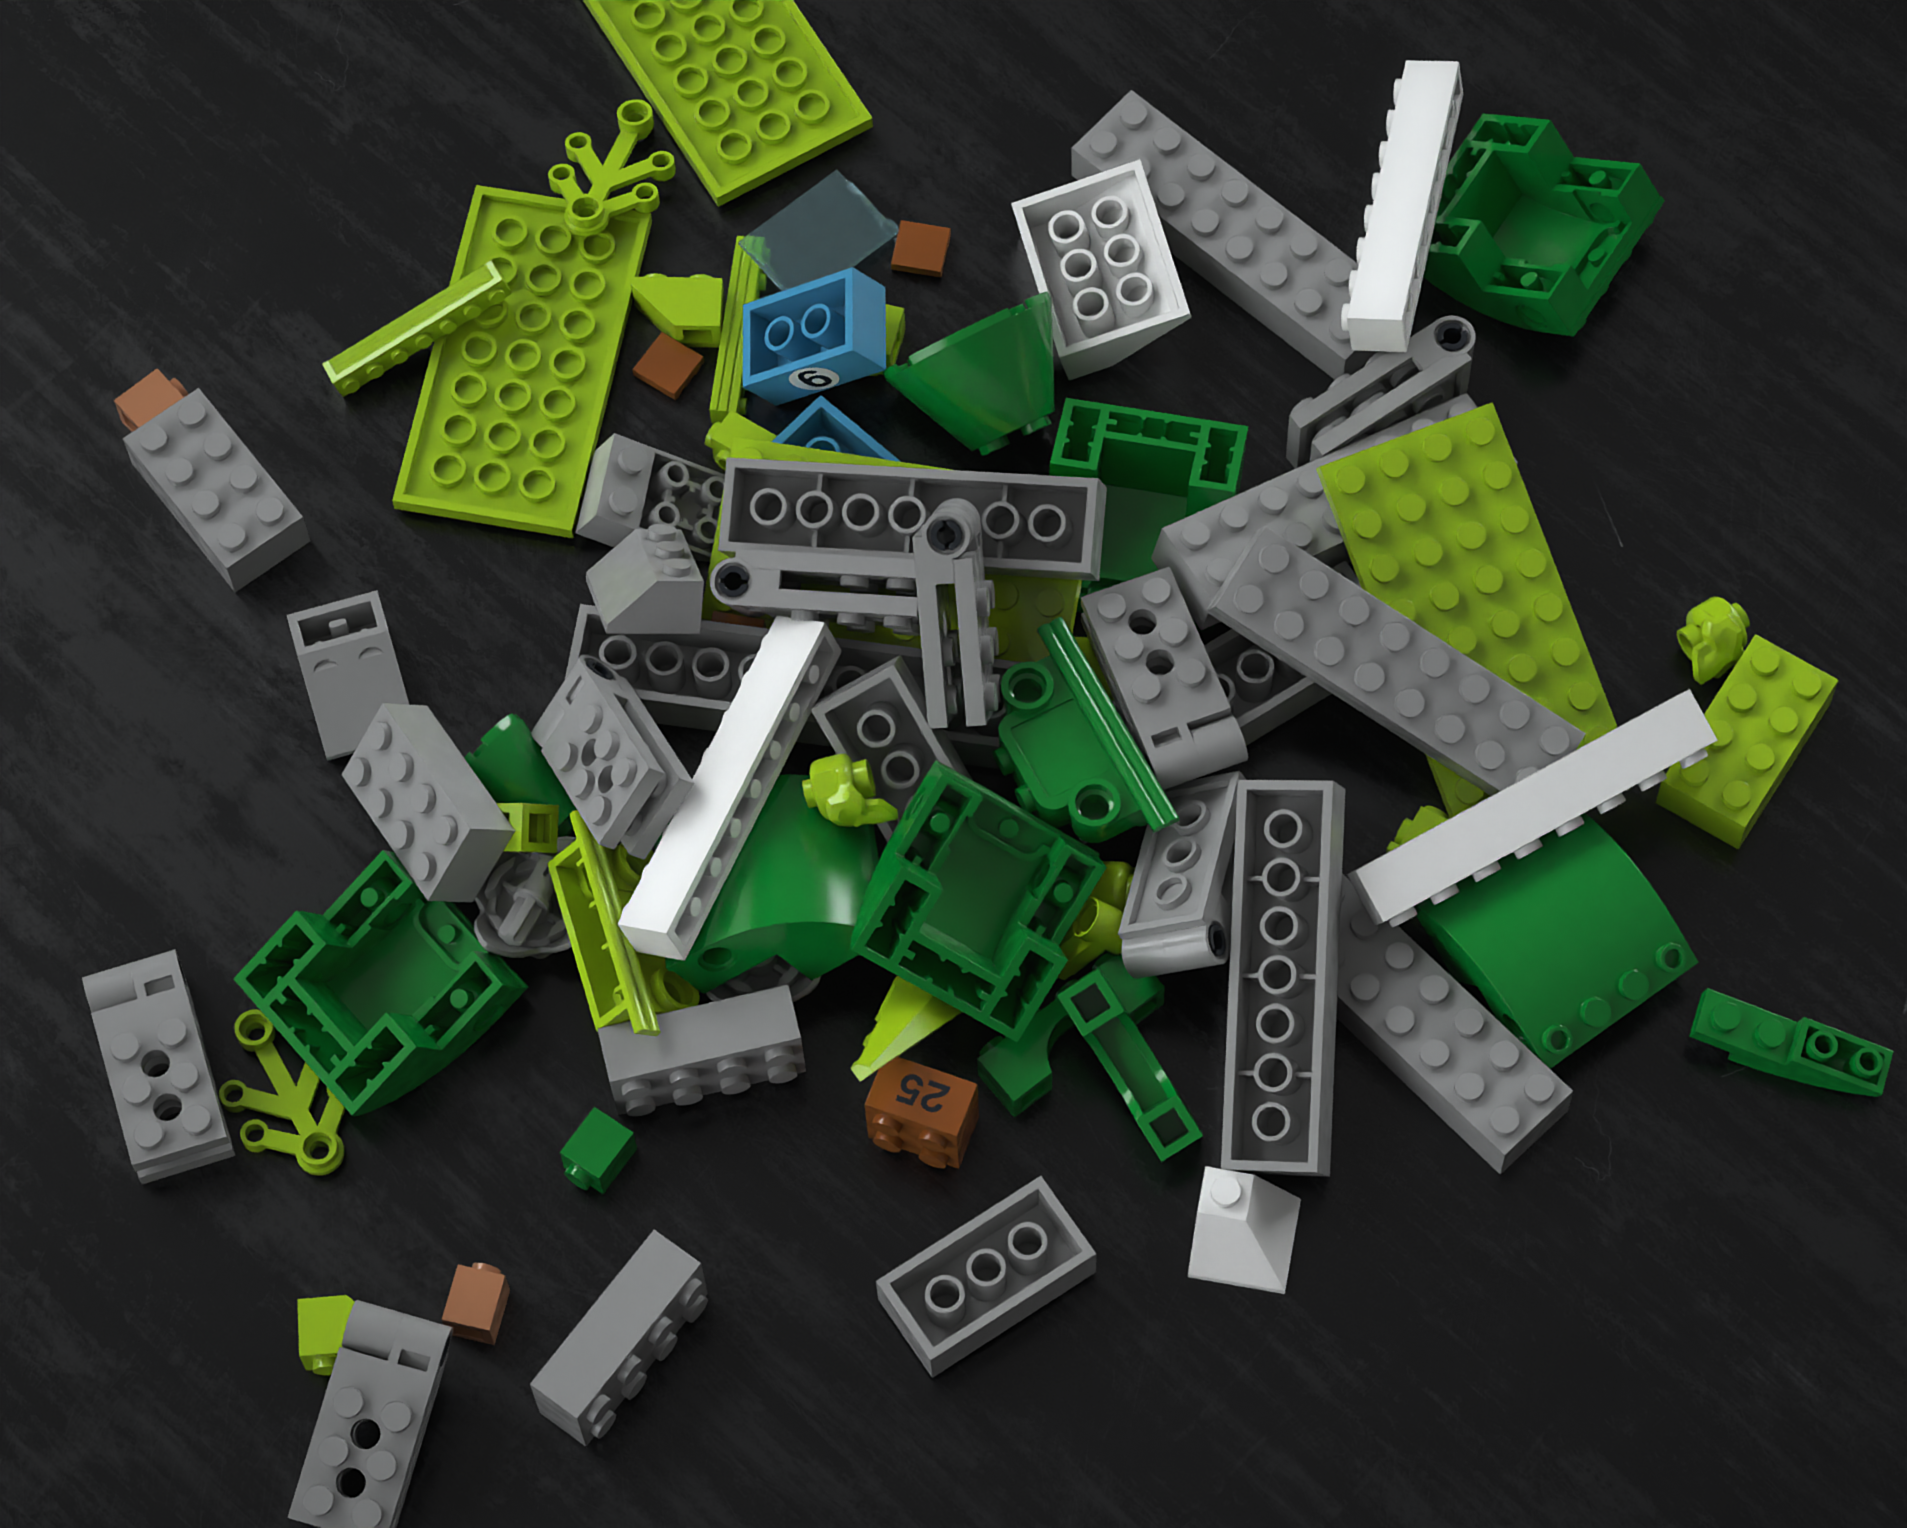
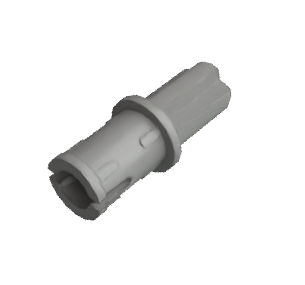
(528, 906)

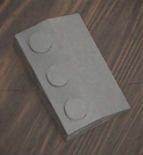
(648, 584)

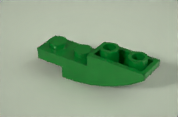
(1791, 1049)

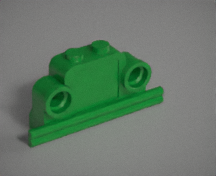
(1073, 747)

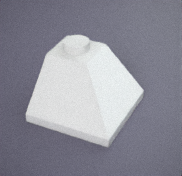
(1243, 1231)

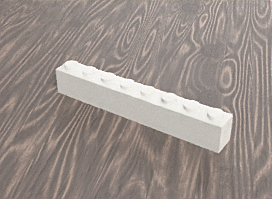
(1404, 207)
(729, 788)
(1532, 808)

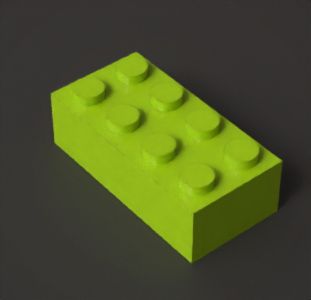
(1760, 728)

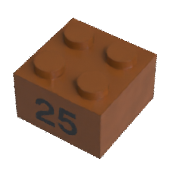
(922, 1112)

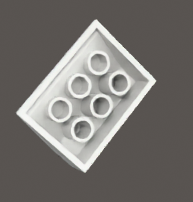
(1103, 265)

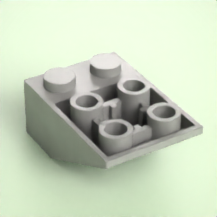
(643, 486)
(346, 668)

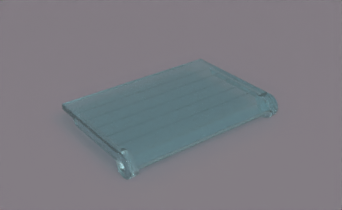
(819, 234)

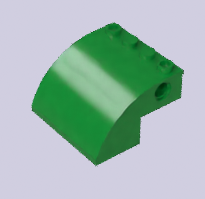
(1533, 227)
(1154, 475)
(786, 894)
(975, 901)
(1560, 940)
(379, 987)

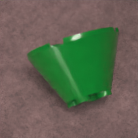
(986, 377)

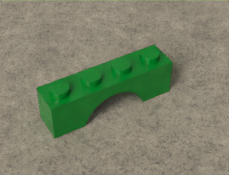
(1130, 1064)
(1021, 1069)

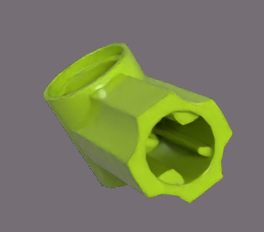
(1091, 935)

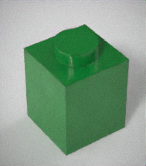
(597, 1151)

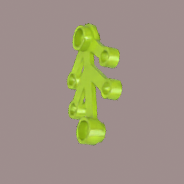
(591, 212)
(291, 1103)

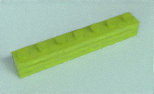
(744, 287)
(417, 329)

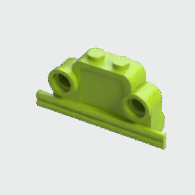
(618, 982)

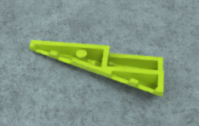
(902, 1022)

